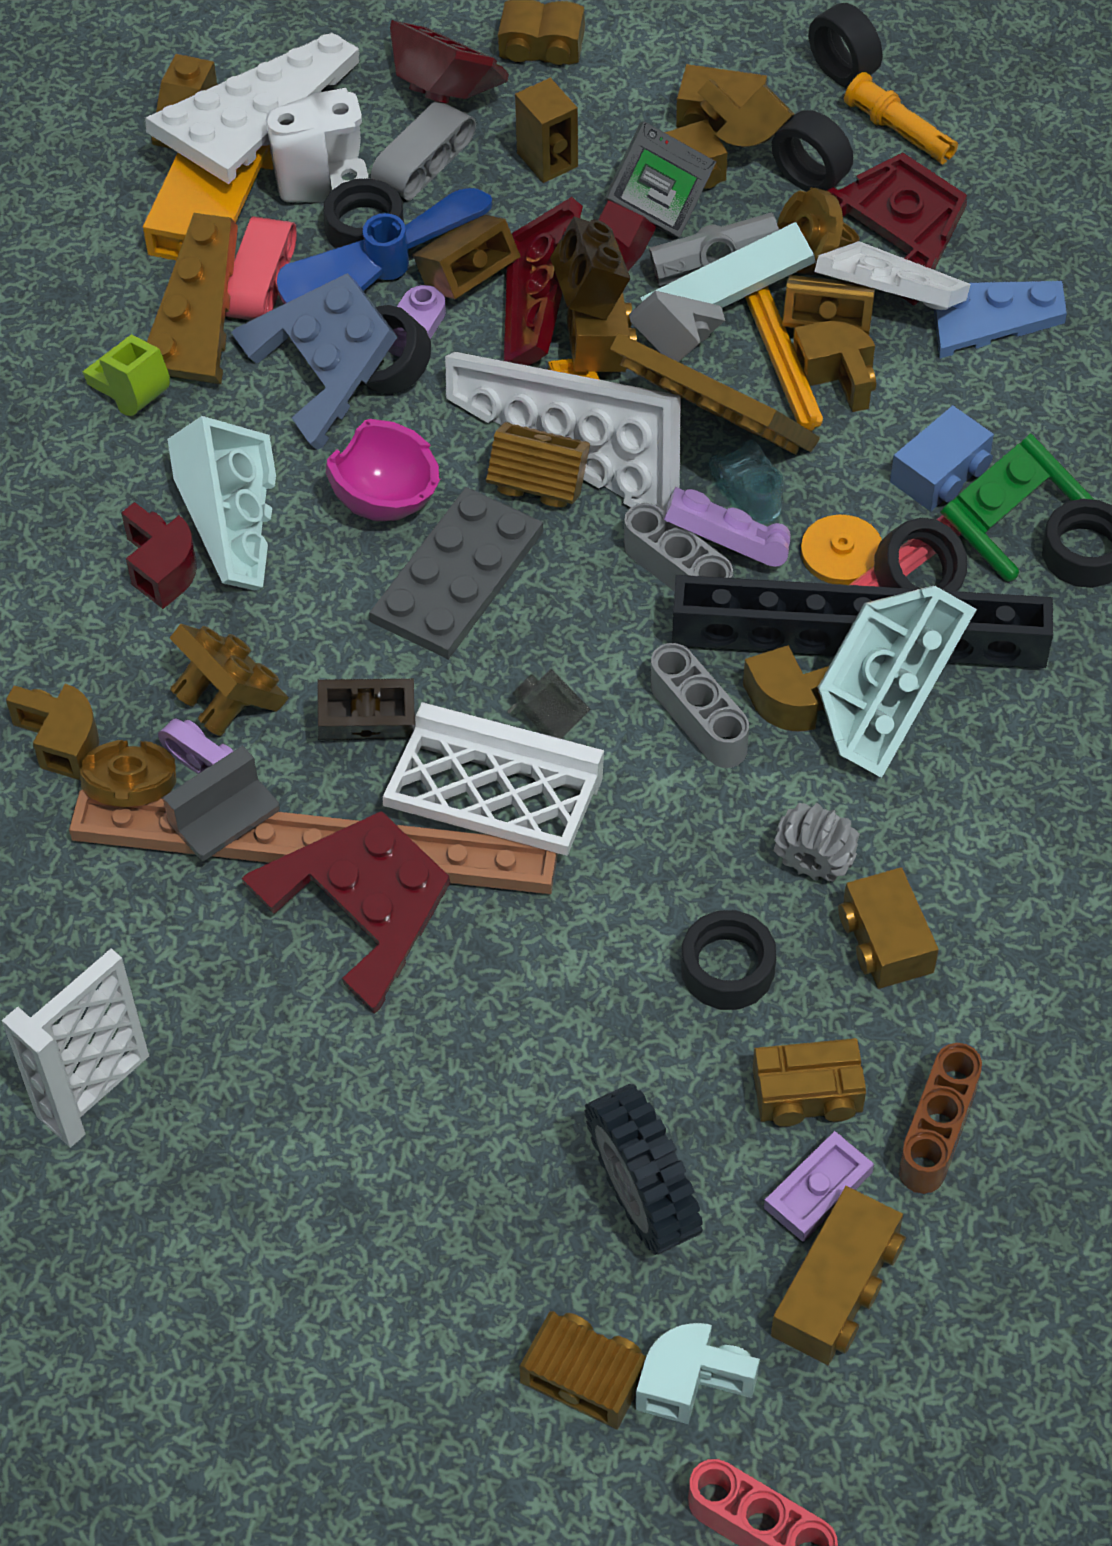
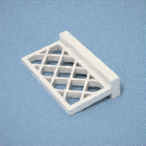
(506, 752)
(49, 1067)

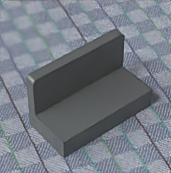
(220, 804)

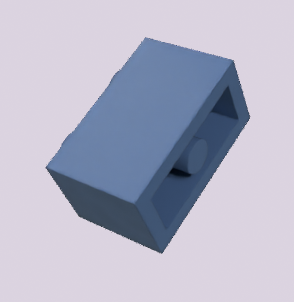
(942, 458)

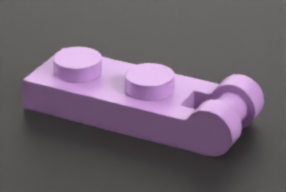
(728, 527)

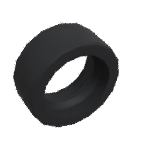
(857, 32)
(826, 139)
(354, 195)
(413, 359)
(932, 532)
(1067, 565)
(728, 926)

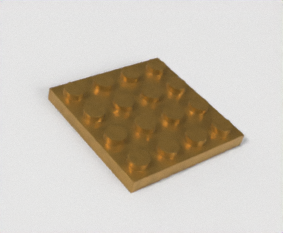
(713, 396)

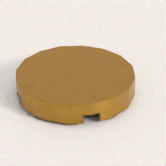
(128, 774)

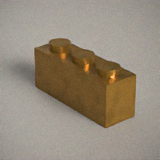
(839, 1276)

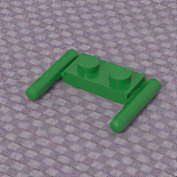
(1001, 491)

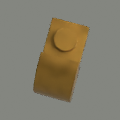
(746, 125)
(841, 353)
(782, 690)
(62, 723)

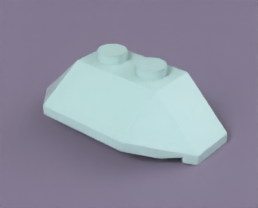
(889, 671)

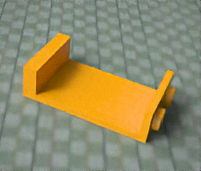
(195, 190)

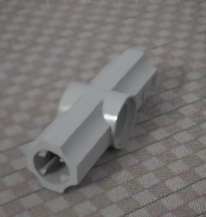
(688, 254)

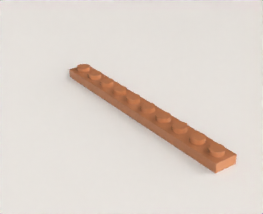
(462, 855)

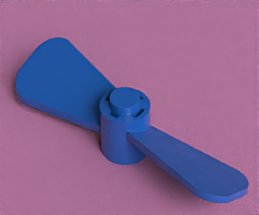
(384, 247)

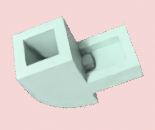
(682, 1362)

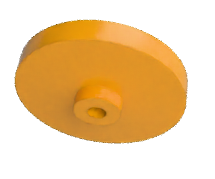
(839, 548)

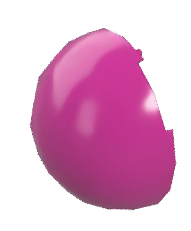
(384, 471)

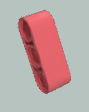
(262, 253)
(746, 1498)

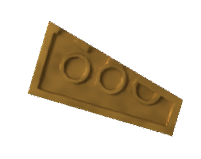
(195, 301)

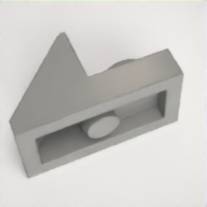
(675, 322)

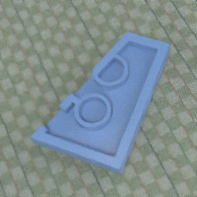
(999, 311)

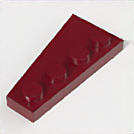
(533, 287)

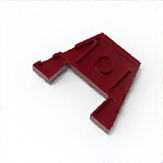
(905, 207)
(376, 881)

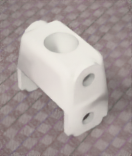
(315, 144)

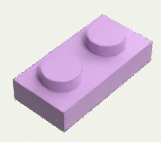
(815, 1186)

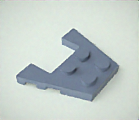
(338, 337)

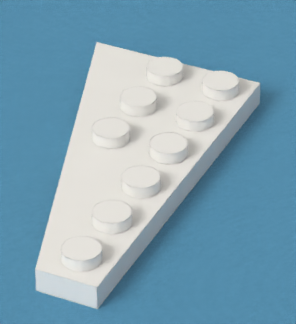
(228, 121)
(628, 427)

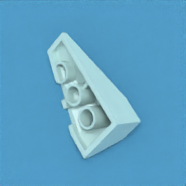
(224, 485)

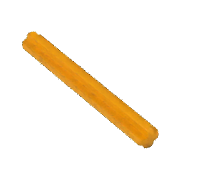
(784, 359)

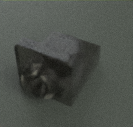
(549, 704)

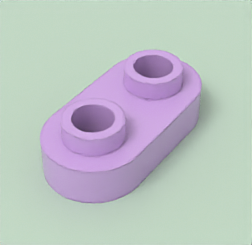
(426, 307)
(190, 746)

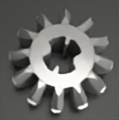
(816, 842)

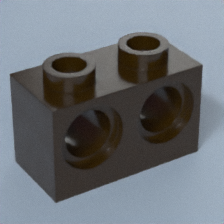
(590, 267)

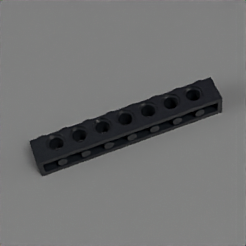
(819, 616)

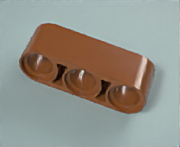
(946, 1097)

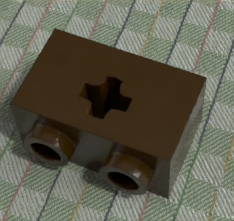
(365, 709)

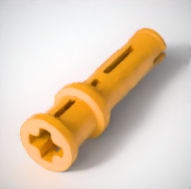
(886, 109)

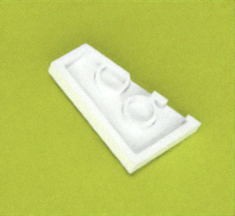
(892, 274)

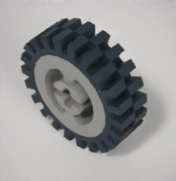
(643, 1169)

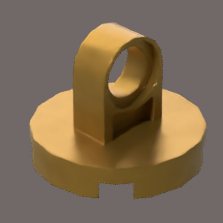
(820, 222)

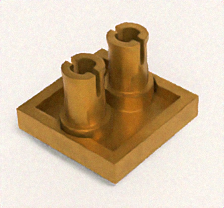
(230, 669)

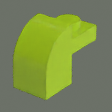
(130, 374)

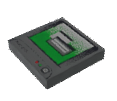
(660, 179)

